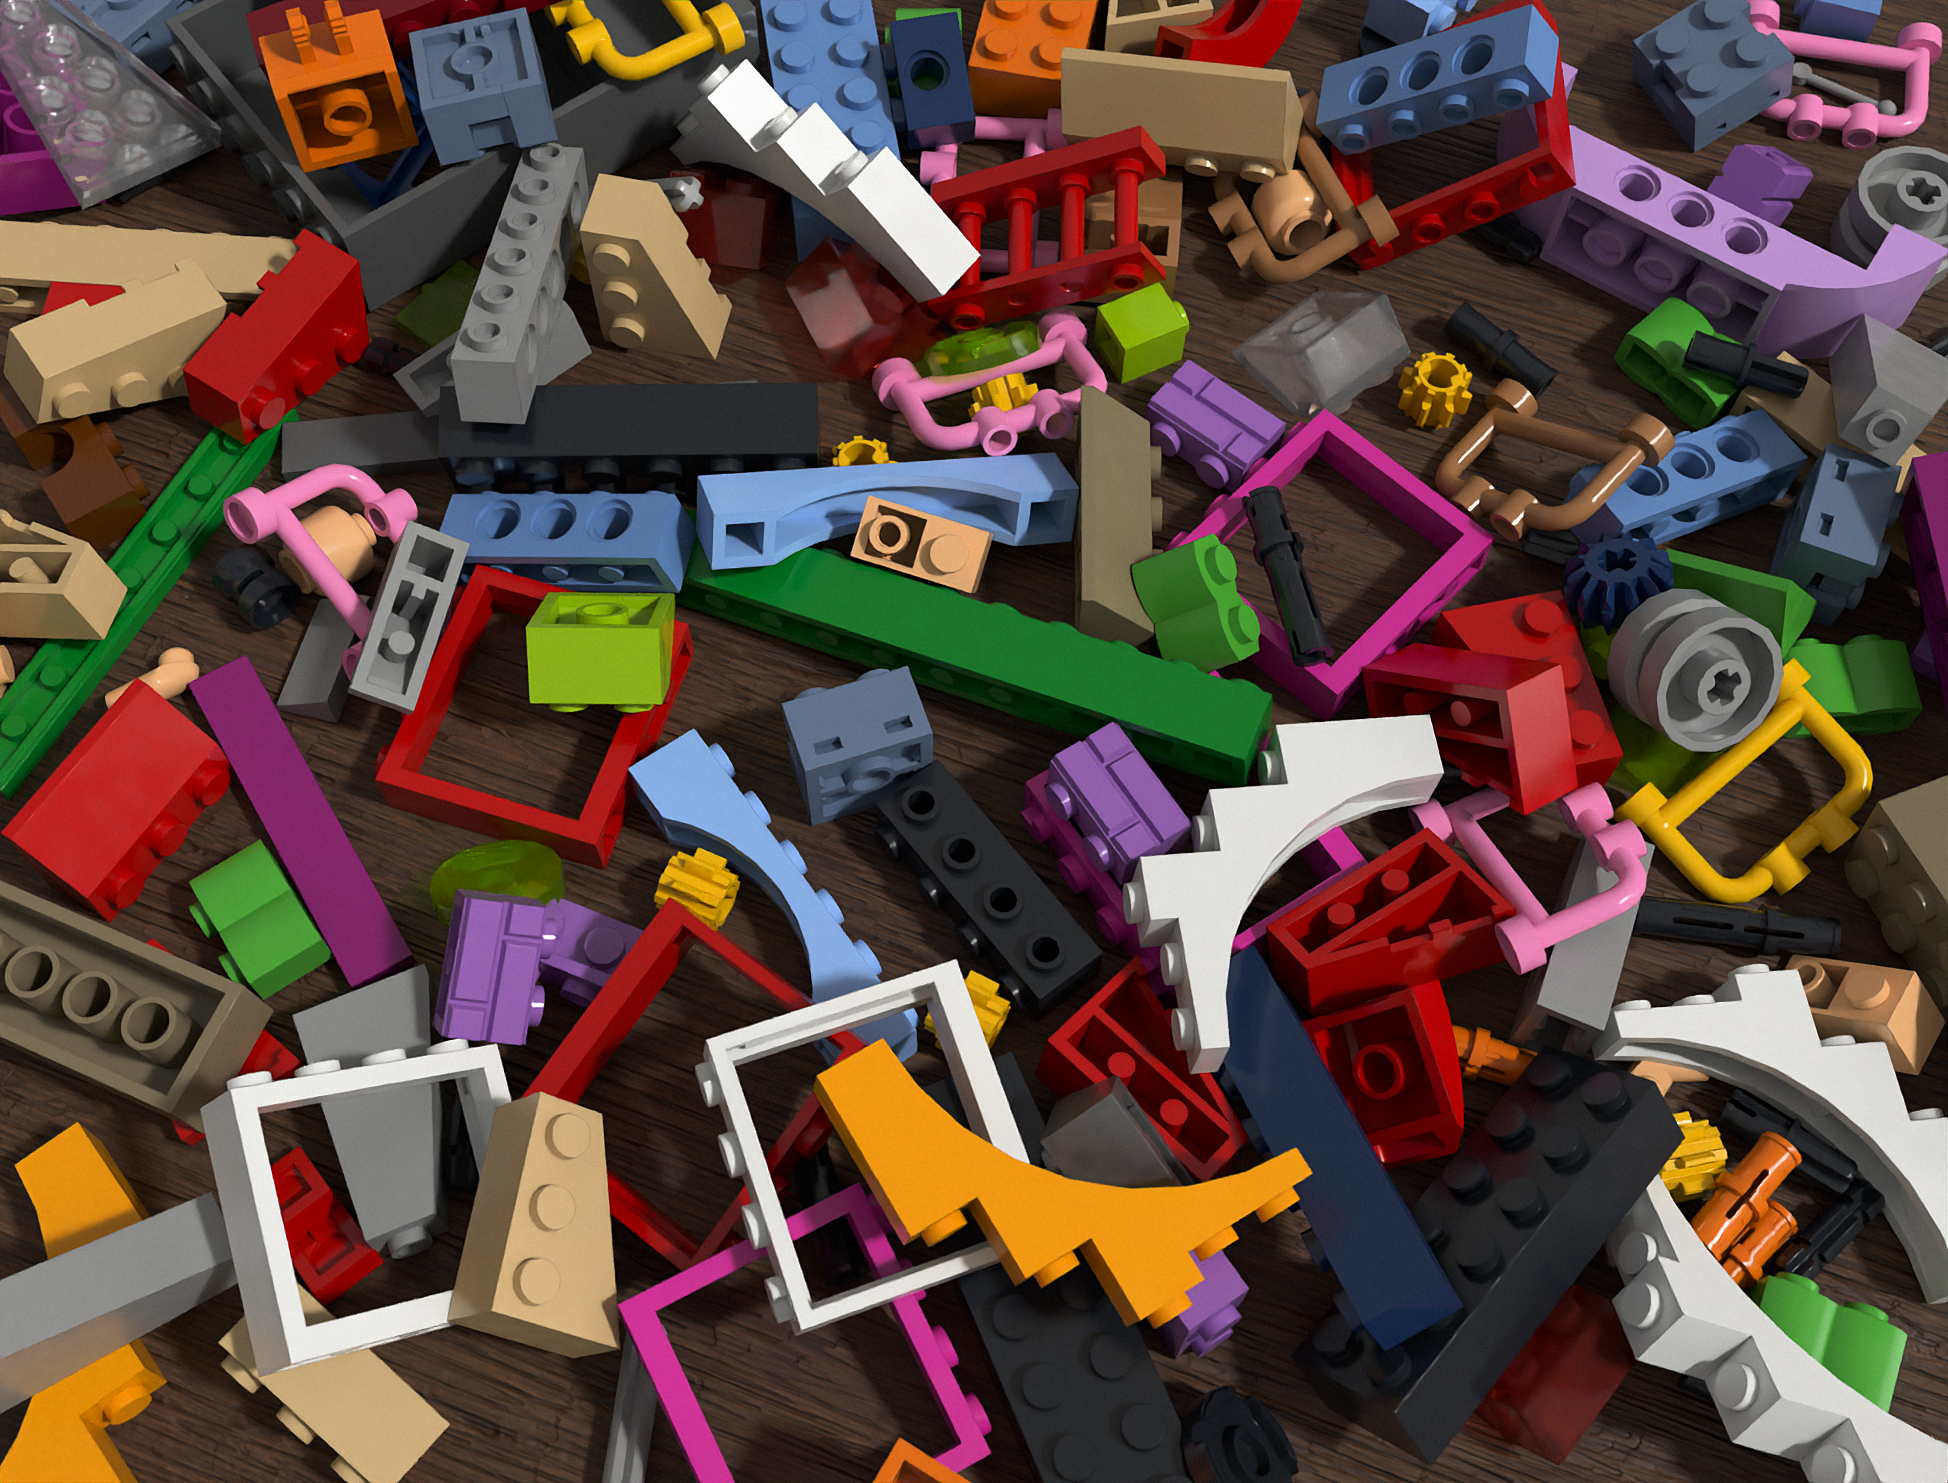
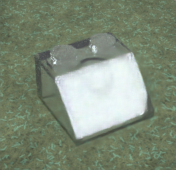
(1326, 351)

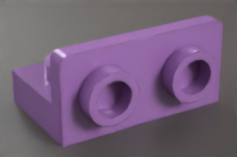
(584, 951)

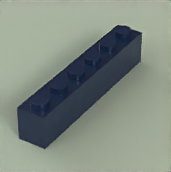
(1349, 1200)

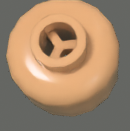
(1291, 213)
(342, 538)

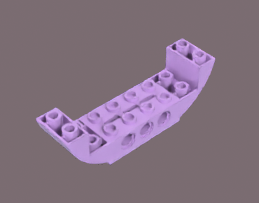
(1662, 237)

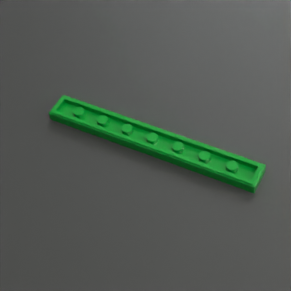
(149, 565)

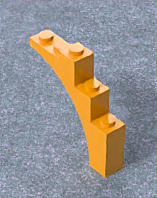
(1134, 1239)
(63, 1434)

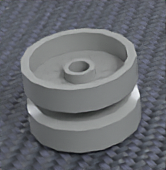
(1894, 187)
(1695, 669)

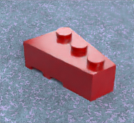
(284, 345)
(1542, 631)
(1489, 715)
(1388, 928)
(1131, 1036)

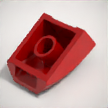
(1397, 1072)

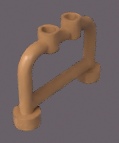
(1356, 225)
(1510, 413)

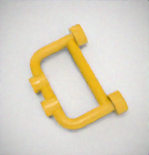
(591, 41)
(1782, 864)

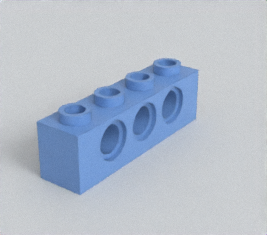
(1439, 81)
(1698, 483)
(576, 539)

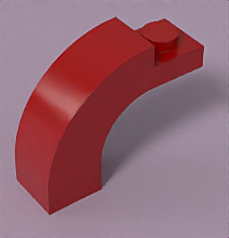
(1235, 35)

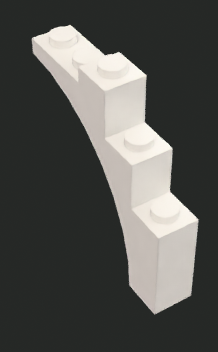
(806, 154)
(1309, 784)
(1845, 1093)
(1767, 1389)

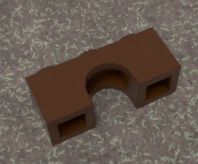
(92, 491)

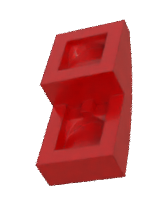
(319, 1230)

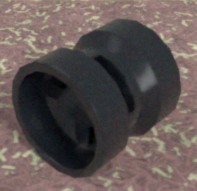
(250, 579)

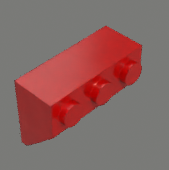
(120, 802)

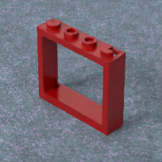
(1478, 196)
(611, 797)
(612, 1018)

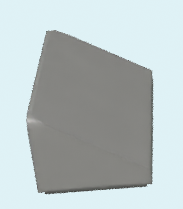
(317, 679)

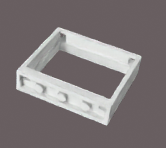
(977, 1087)
(252, 1206)

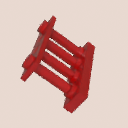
(1035, 183)

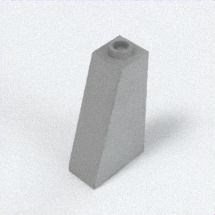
(1885, 389)
(1574, 990)
(389, 1139)
(108, 1295)

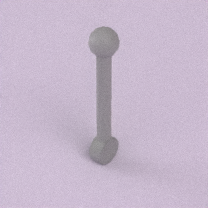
(1803, 74)

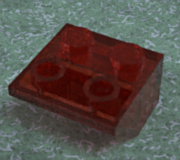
(735, 220)
(859, 310)
(1560, 1377)

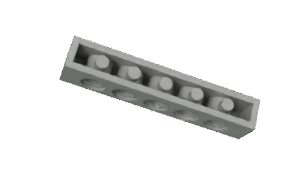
(521, 286)

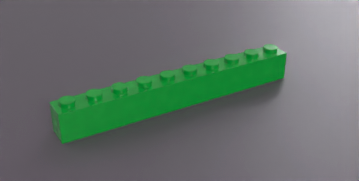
(993, 656)

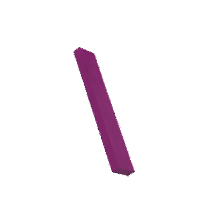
(302, 825)

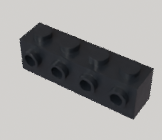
(986, 891)

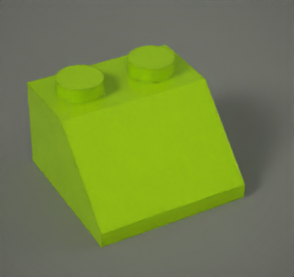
(601, 650)

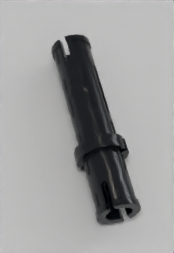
(1280, 555)
(1811, 934)

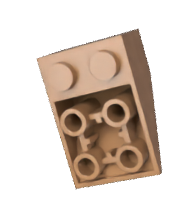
(1157, 225)

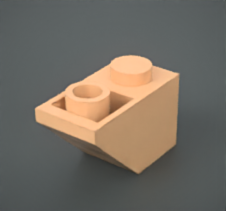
(922, 544)
(1872, 1007)

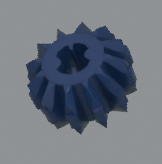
(1614, 579)

